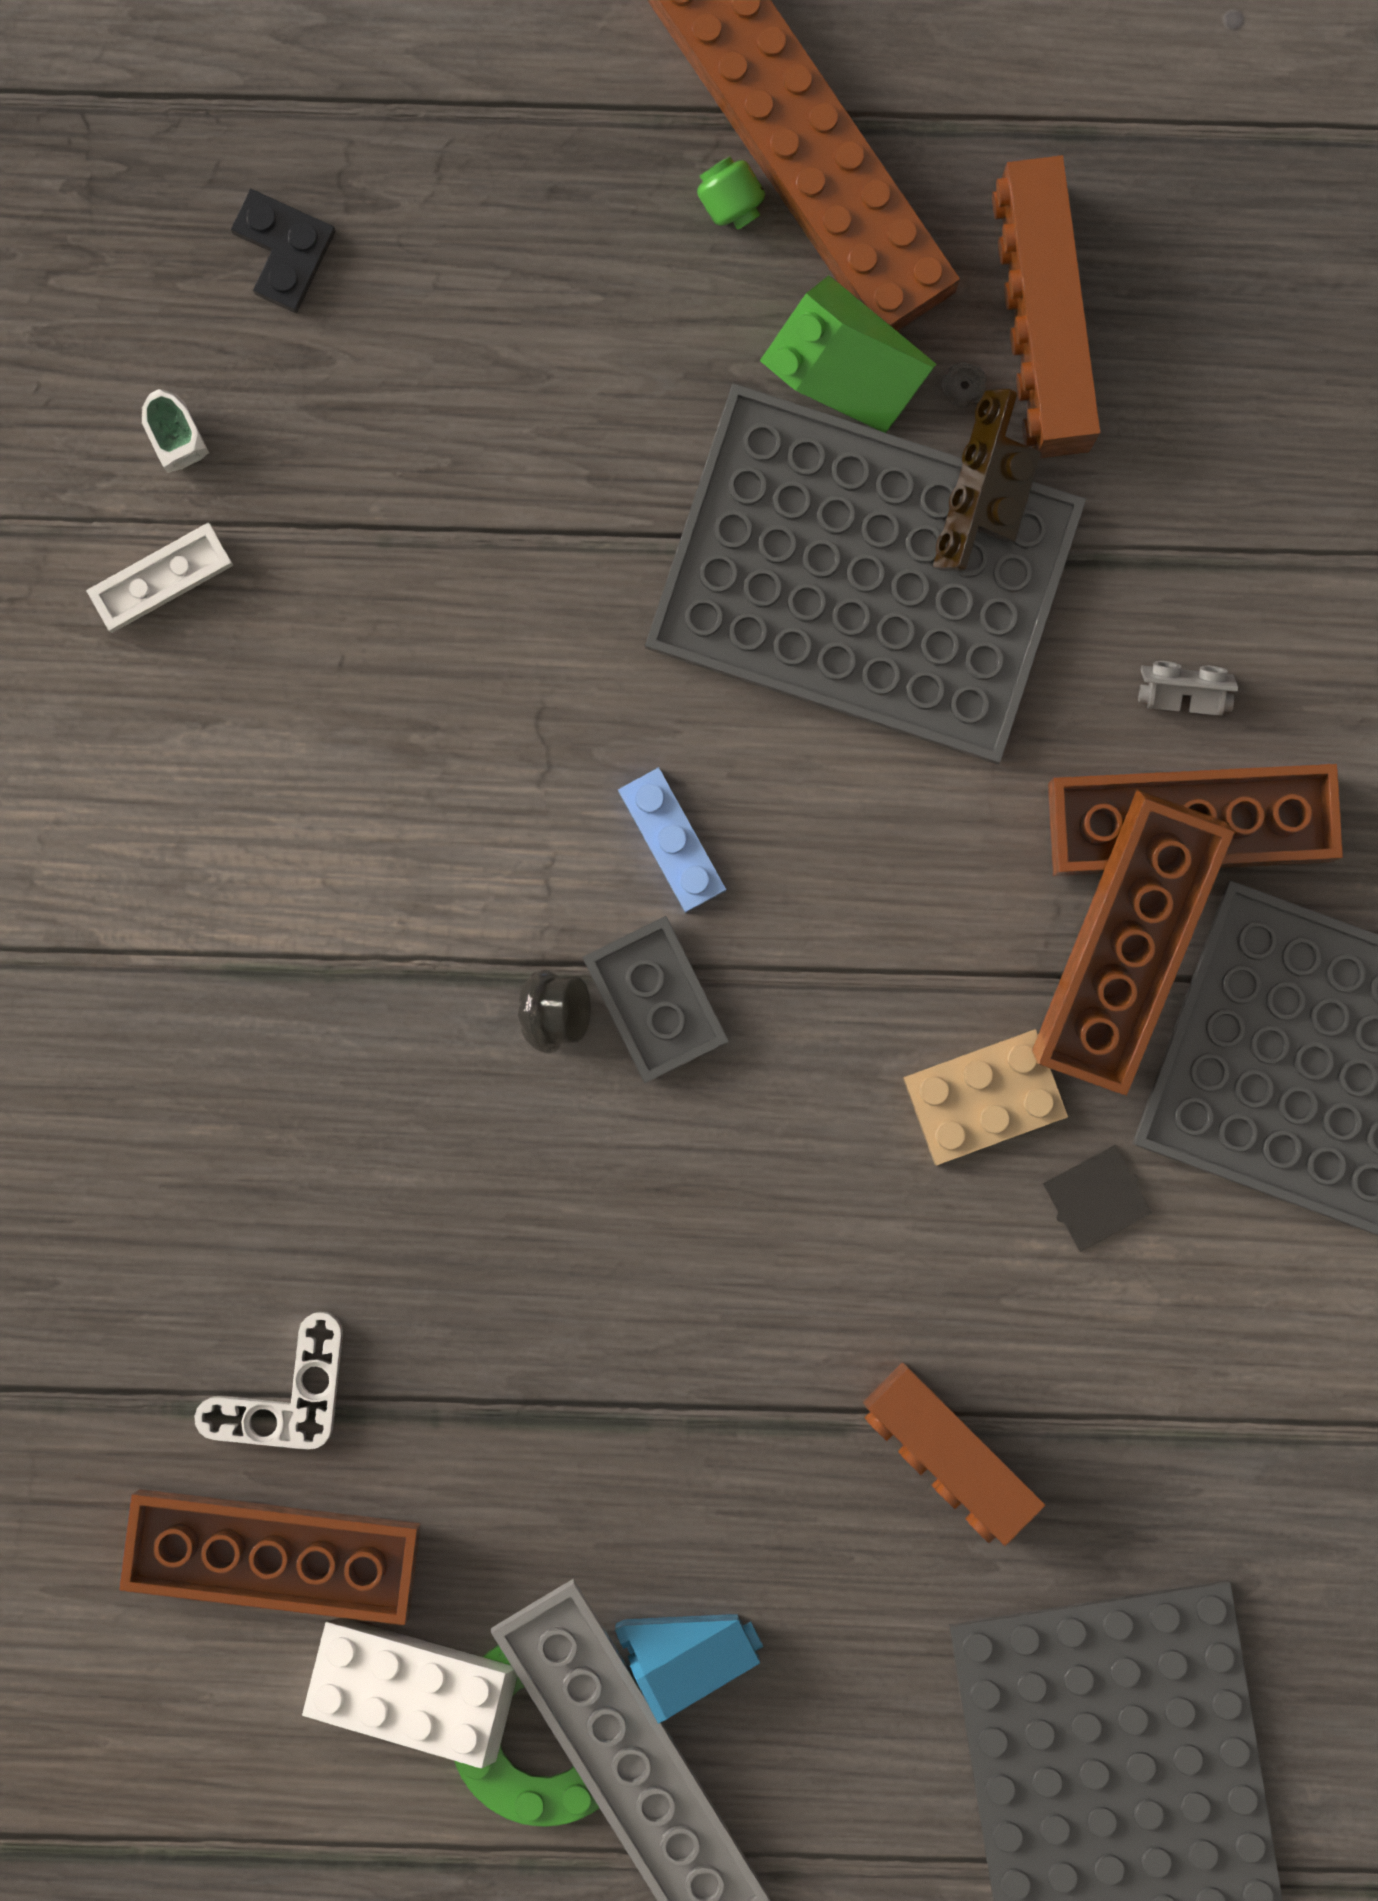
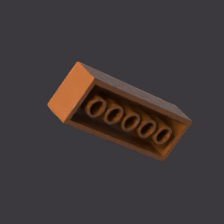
(1047, 307)
(1276, 813)
(1132, 942)
(270, 1556)

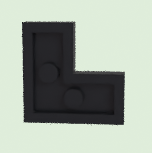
(295, 246)

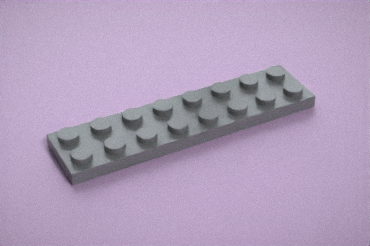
(624, 1752)

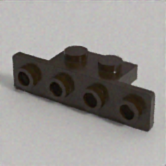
(990, 485)

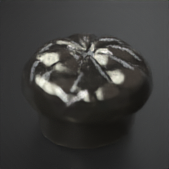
(553, 1010)

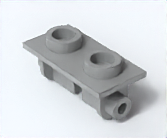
(1205, 687)

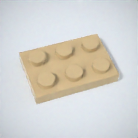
(984, 1098)

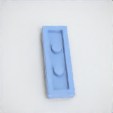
(672, 840)

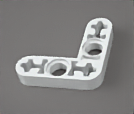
(287, 1414)

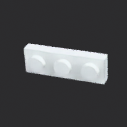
(159, 578)

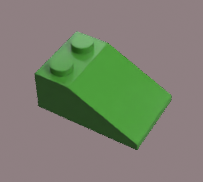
(847, 357)

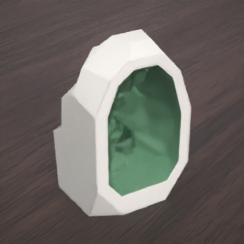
(172, 431)

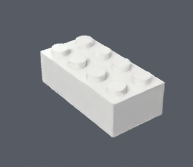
(410, 1692)

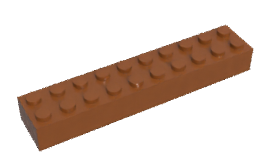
(812, 154)

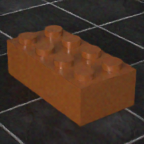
(958, 1459)

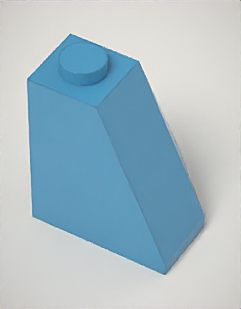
(686, 1657)

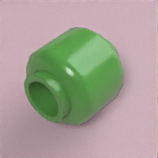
(731, 193)

